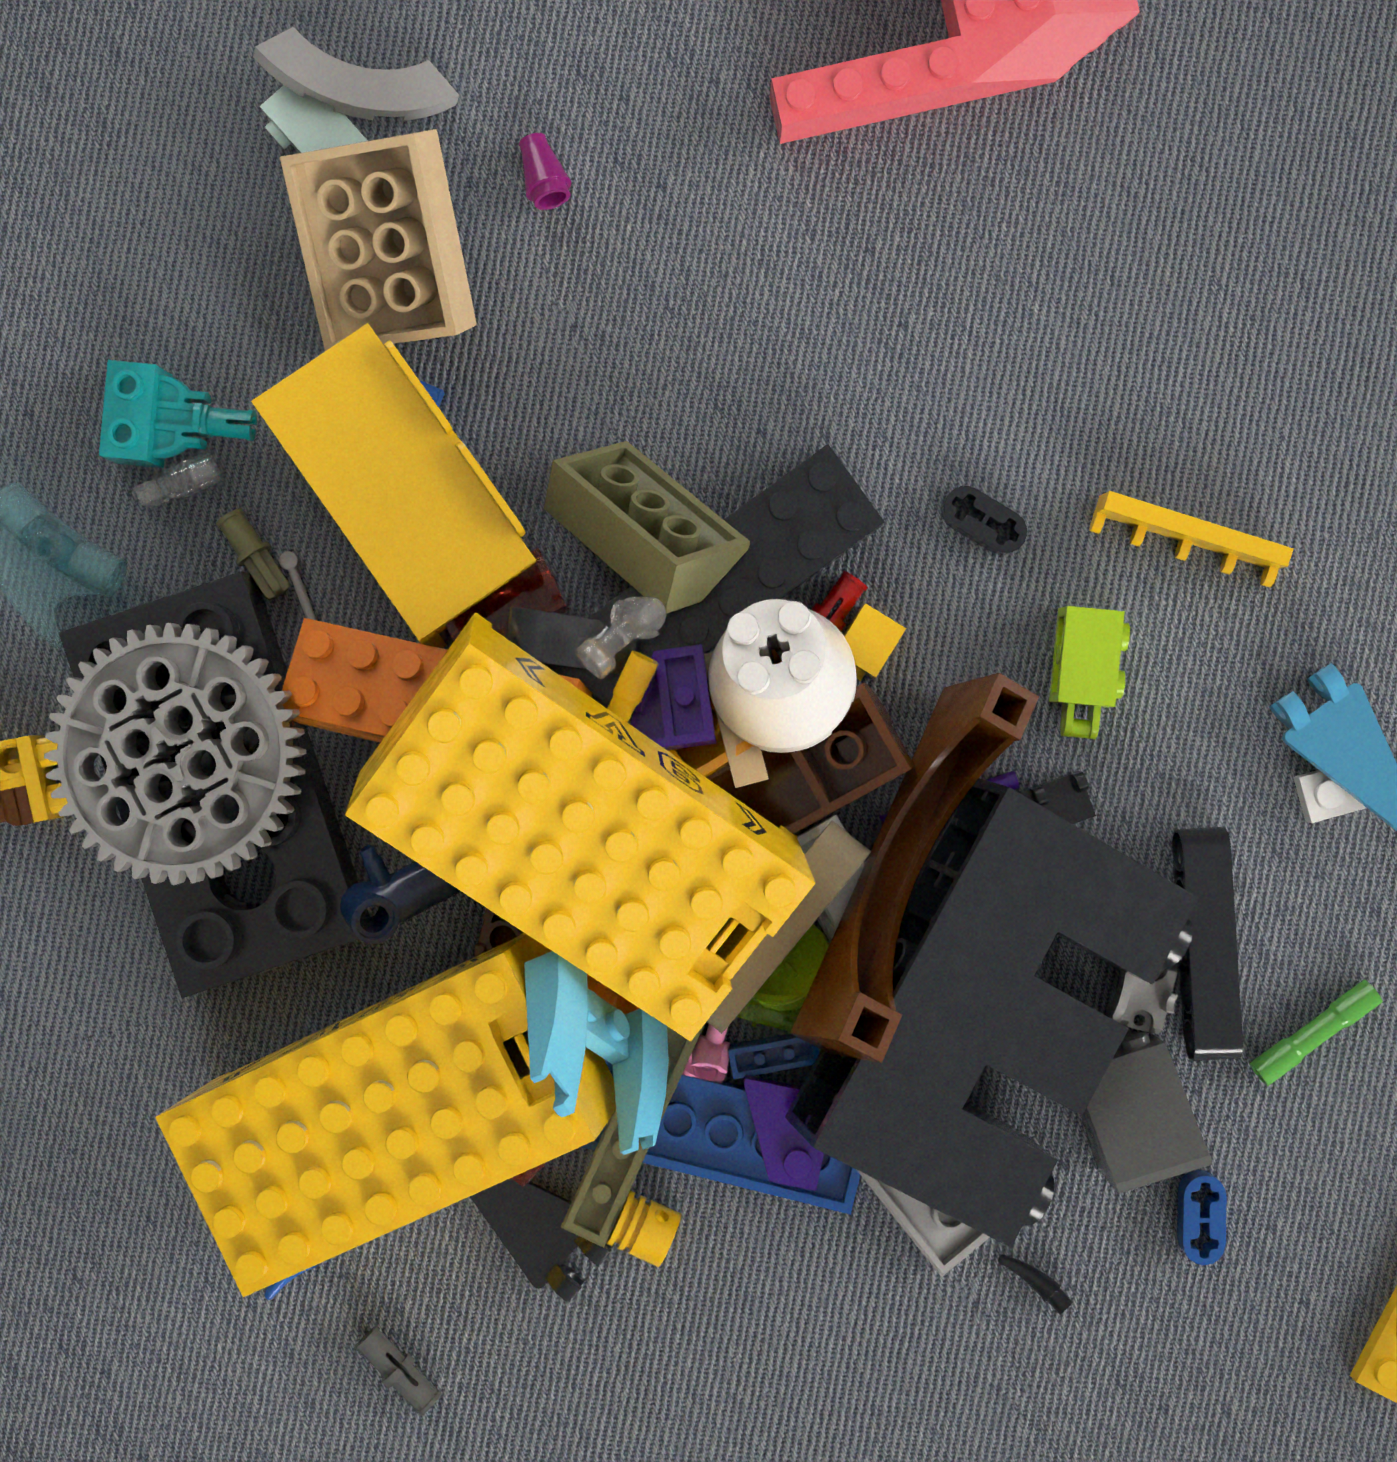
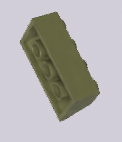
(643, 524)

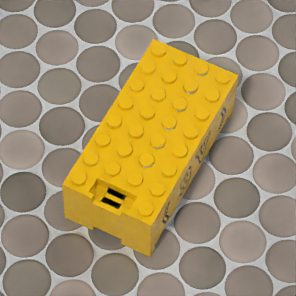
(579, 829)
(377, 1121)

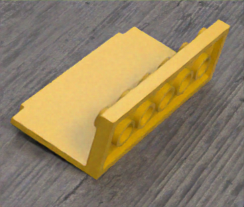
(397, 481)

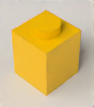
(872, 640)

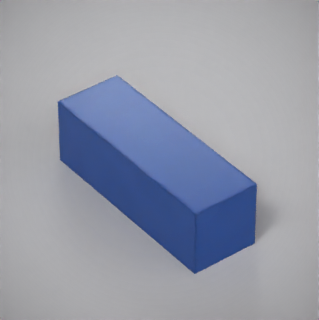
(770, 1055)

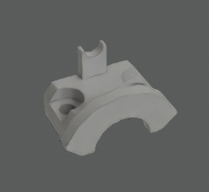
(1144, 999)

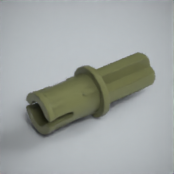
(253, 554)

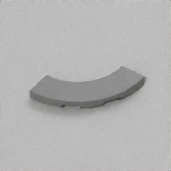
(354, 89)

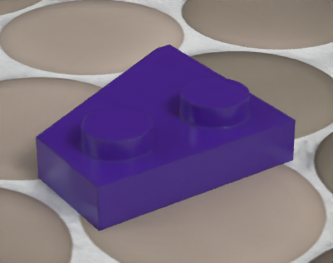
(677, 701)
(784, 1150)

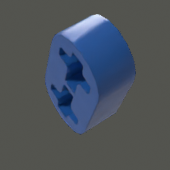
(1212, 1217)

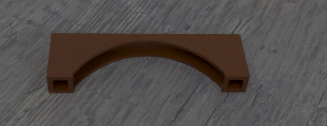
(852, 997)

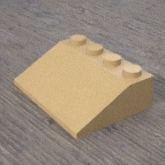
(380, 239)

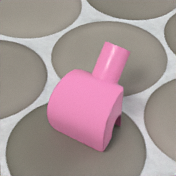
(709, 1057)

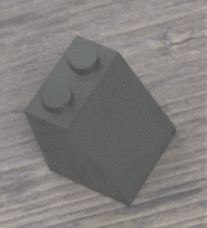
(1142, 1118)

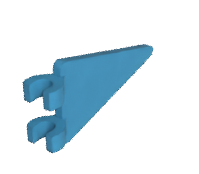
(1343, 741)

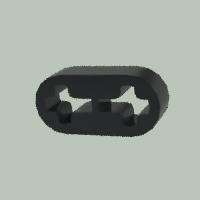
(989, 510)

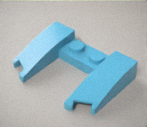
(568, 1018)

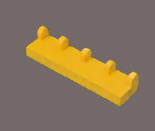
(1191, 532)

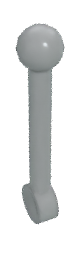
(290, 562)

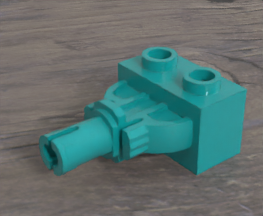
(153, 414)

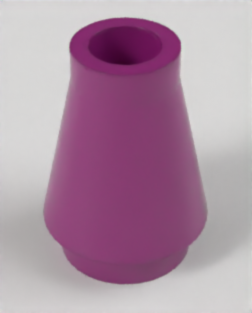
(543, 174)

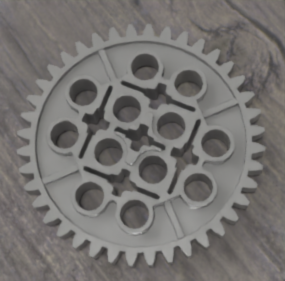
(152, 833)

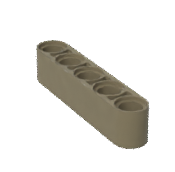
(832, 862)

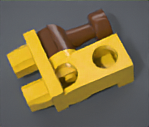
(23, 781)

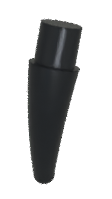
(1044, 1285)

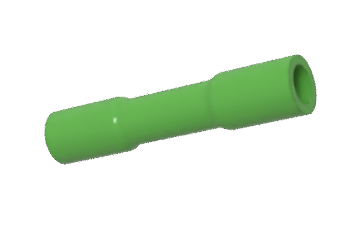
(1339, 1015)

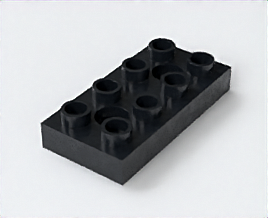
(202, 924)

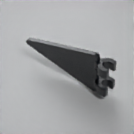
(531, 1230)

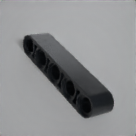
(1211, 962)

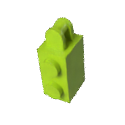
(1087, 665)

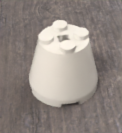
(786, 702)

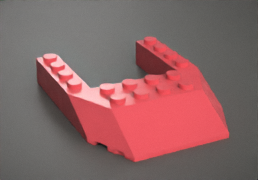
(988, 53)

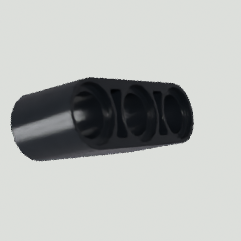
(556, 636)

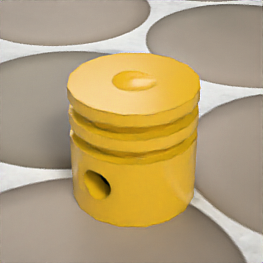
(645, 1229)

